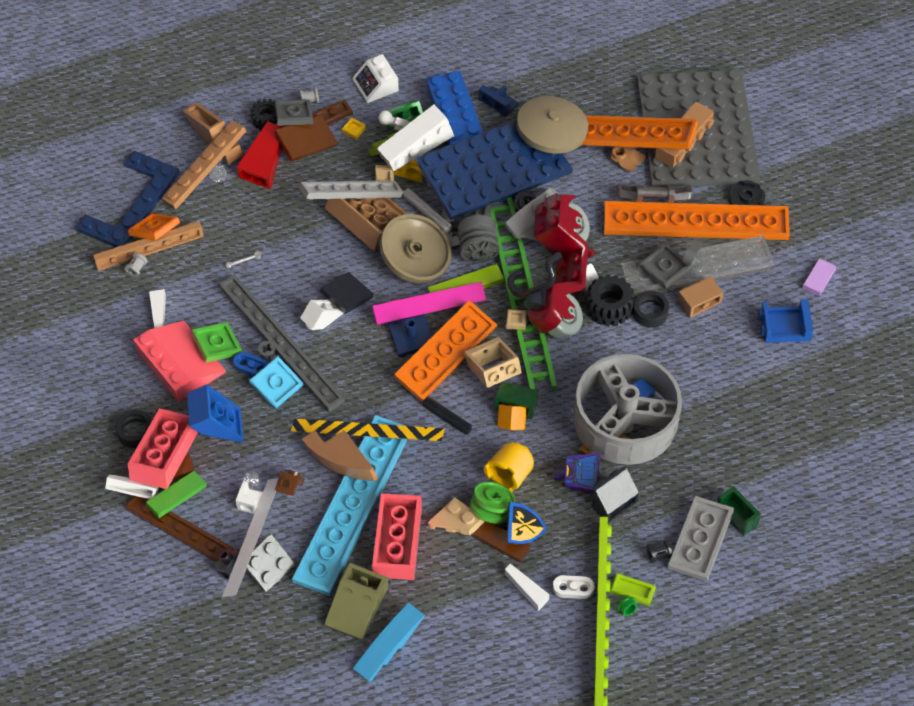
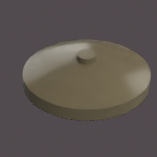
(552, 124)
(415, 248)

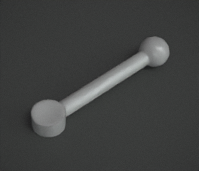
(257, 255)

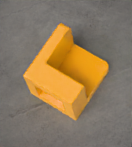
(511, 417)

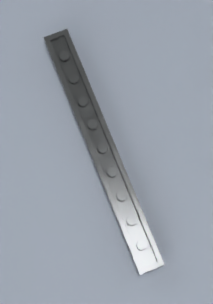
(284, 345)

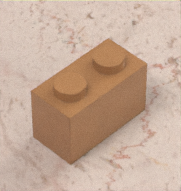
(700, 296)

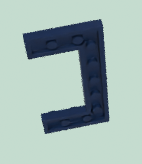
(162, 178)

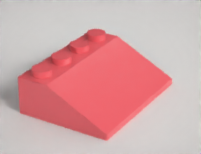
(176, 359)

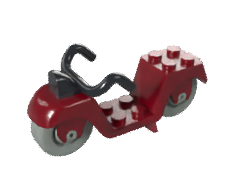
(563, 232)

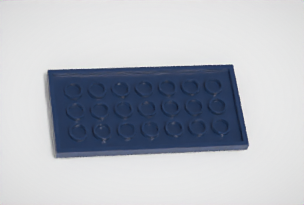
(488, 170)

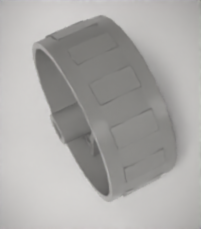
(628, 409)

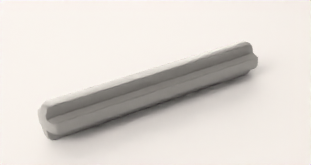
(426, 210)

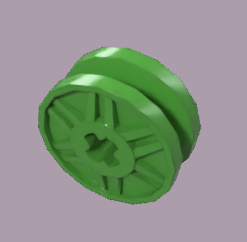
(491, 502)

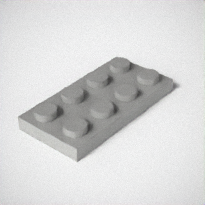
(701, 538)

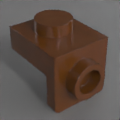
(288, 482)

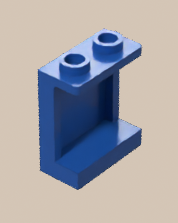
(786, 322)

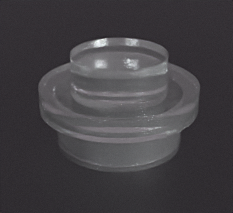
(218, 174)
(252, 479)

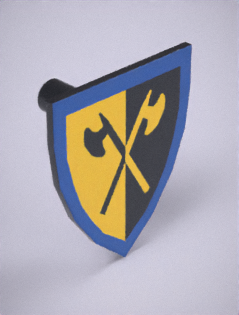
(523, 524)

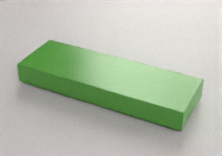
(176, 494)

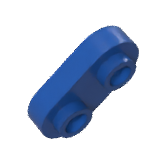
(253, 363)

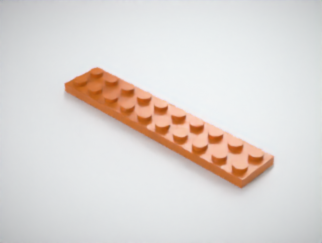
(696, 220)

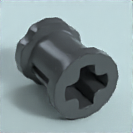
(267, 351)

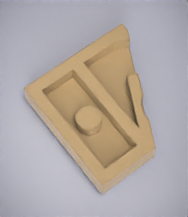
(456, 518)

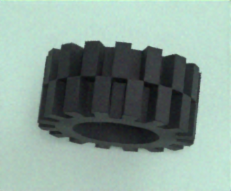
(260, 108)

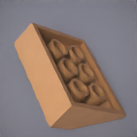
(365, 216)

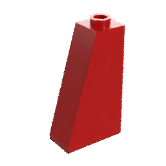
(261, 158)

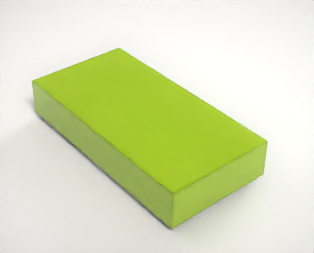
(630, 587)

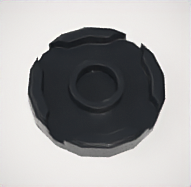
(746, 194)

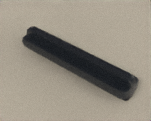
(447, 415)

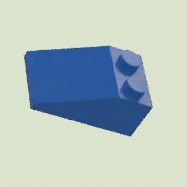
(214, 414)

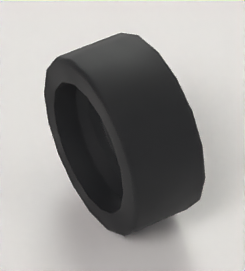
(650, 321)
(125, 419)

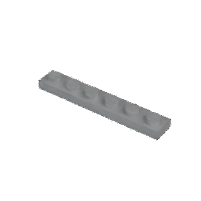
(350, 189)

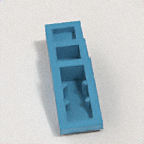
(389, 641)

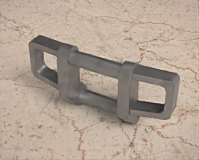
(672, 192)

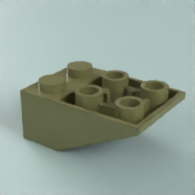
(356, 601)

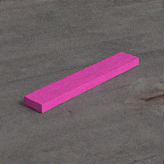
(428, 303)

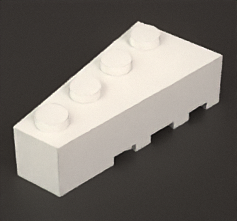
(416, 138)

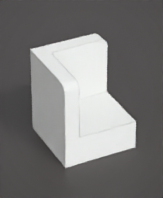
(248, 499)

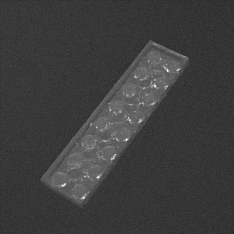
(717, 261)

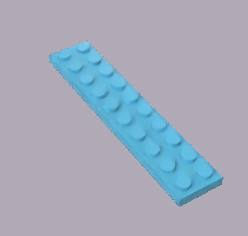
(348, 515)

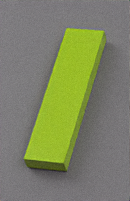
(488, 276)

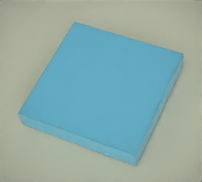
(276, 382)

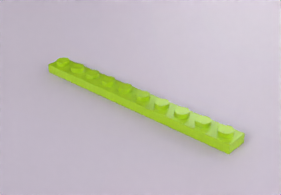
(603, 605)

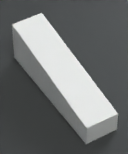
(158, 307)
(125, 485)
(527, 587)

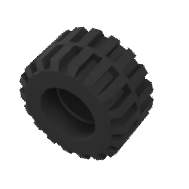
(610, 312)

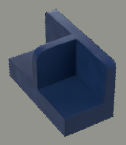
(497, 99)

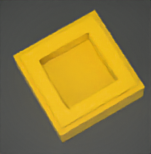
(354, 128)

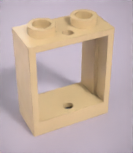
(495, 349)

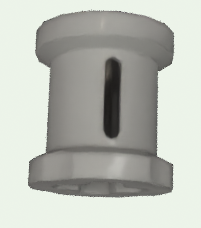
(312, 95)
(135, 264)

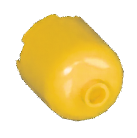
(510, 465)

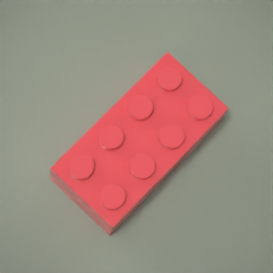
(161, 449)
(397, 536)

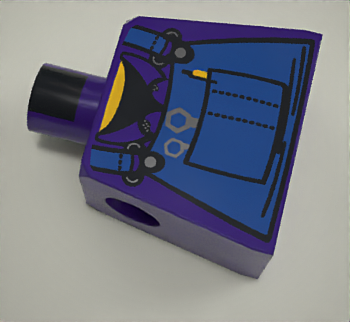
(580, 472)

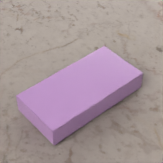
(819, 277)

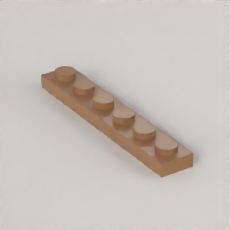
(203, 164)
(148, 246)

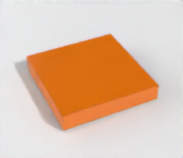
(153, 226)

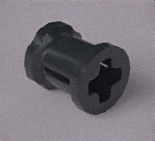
(659, 550)

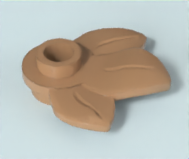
(629, 157)

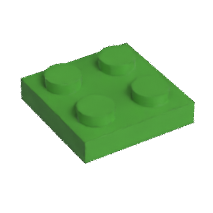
(216, 342)

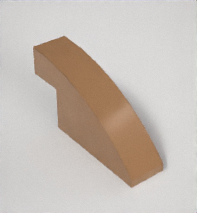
(209, 127)
(340, 456)

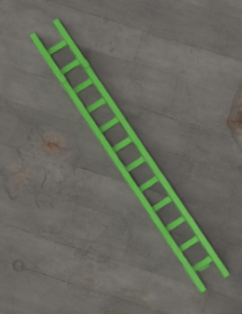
(540, 376)

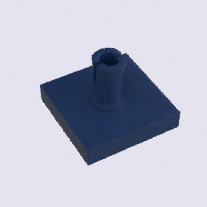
(410, 334)

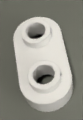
(573, 586)

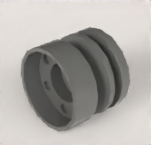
(478, 238)

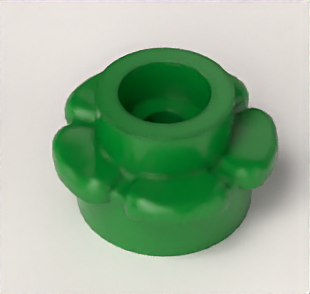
(627, 606)

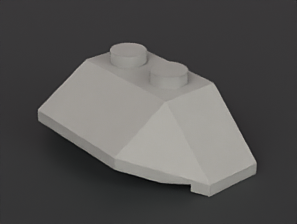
(522, 223)

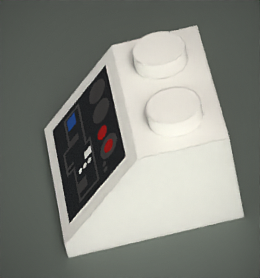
(376, 79)

